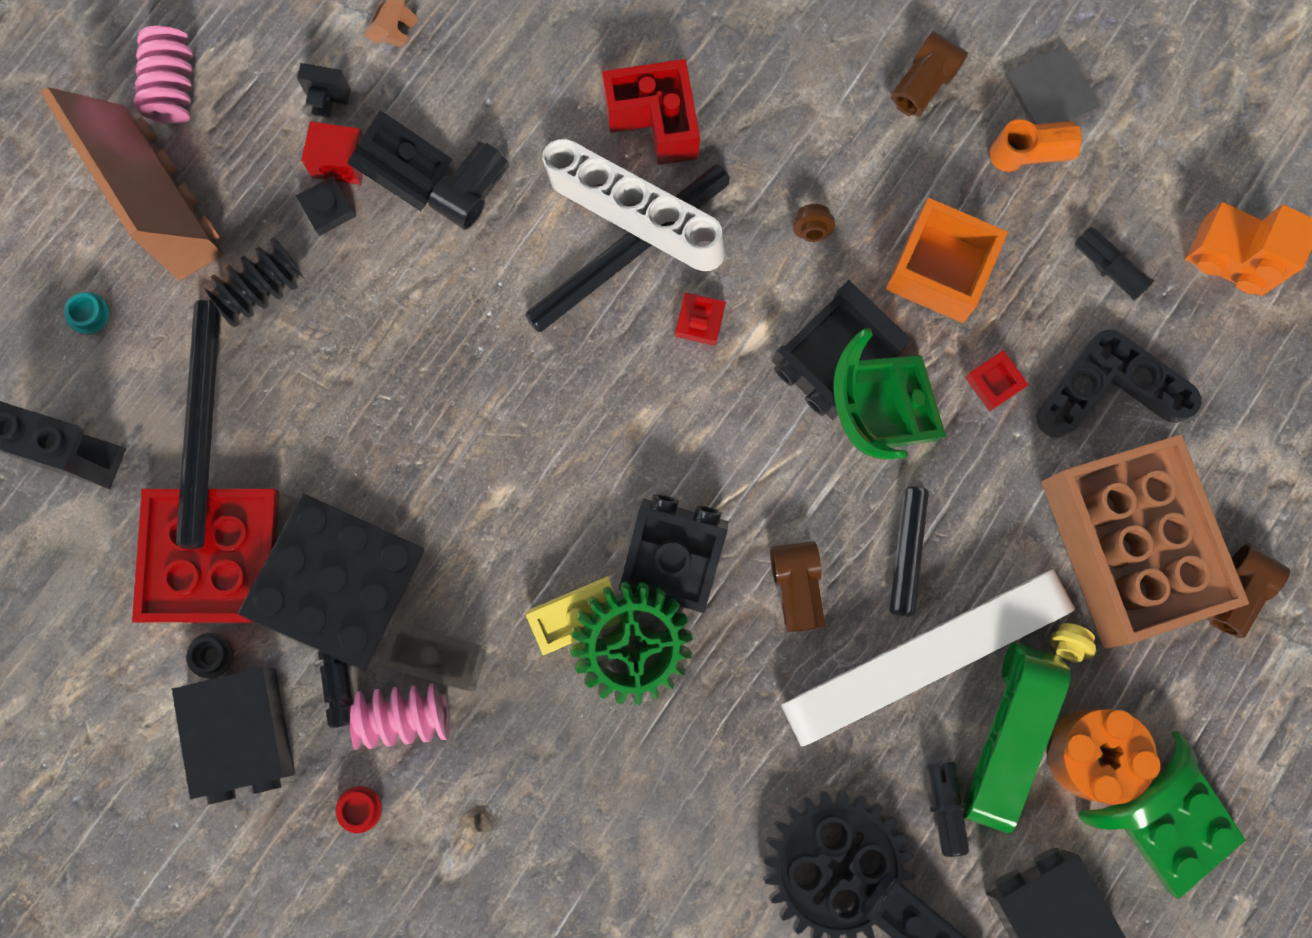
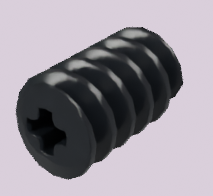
(254, 283)

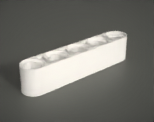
(642, 220)

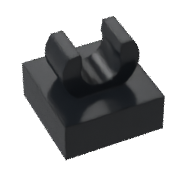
(323, 88)

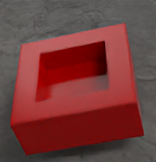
(996, 381)

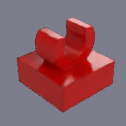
(700, 319)

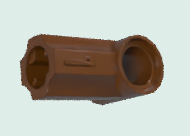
(931, 69)
(797, 573)
(1261, 580)

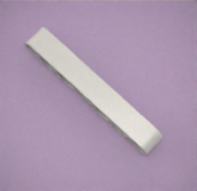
(927, 657)

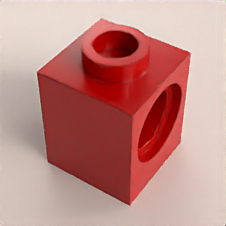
(328, 151)

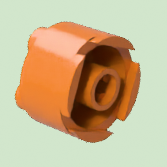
(1128, 757)

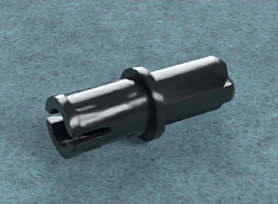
(1113, 263)
(948, 810)

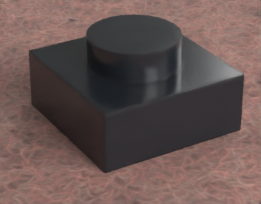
(325, 206)

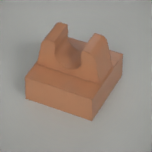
(385, 22)

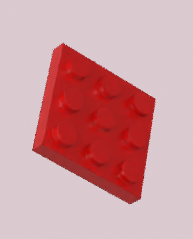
(206, 581)

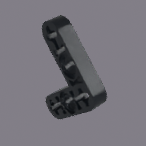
(1104, 371)

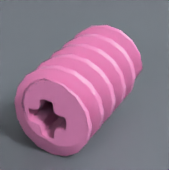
(163, 74)
(399, 717)

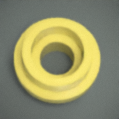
(1073, 643)

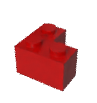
(655, 98)

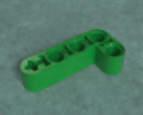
(1017, 737)

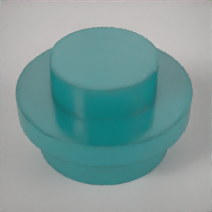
(87, 313)

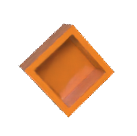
(946, 260)

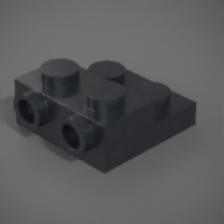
(675, 551)

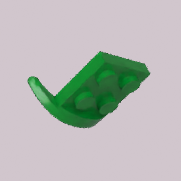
(884, 401)
(1175, 823)

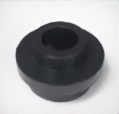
(196, 655)

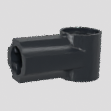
(464, 194)

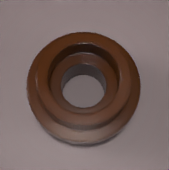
(813, 222)

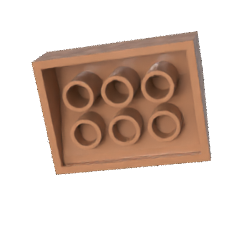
(137, 181)
(1144, 542)

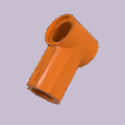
(1036, 144)

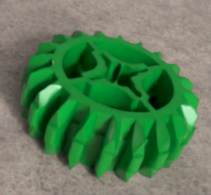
(614, 643)

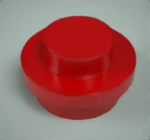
(358, 809)

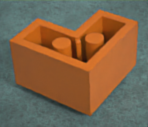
(1252, 250)

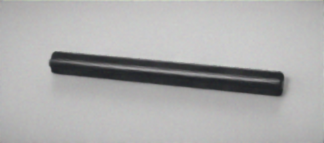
(617, 256)
(198, 426)

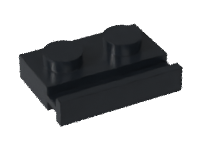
(399, 160)

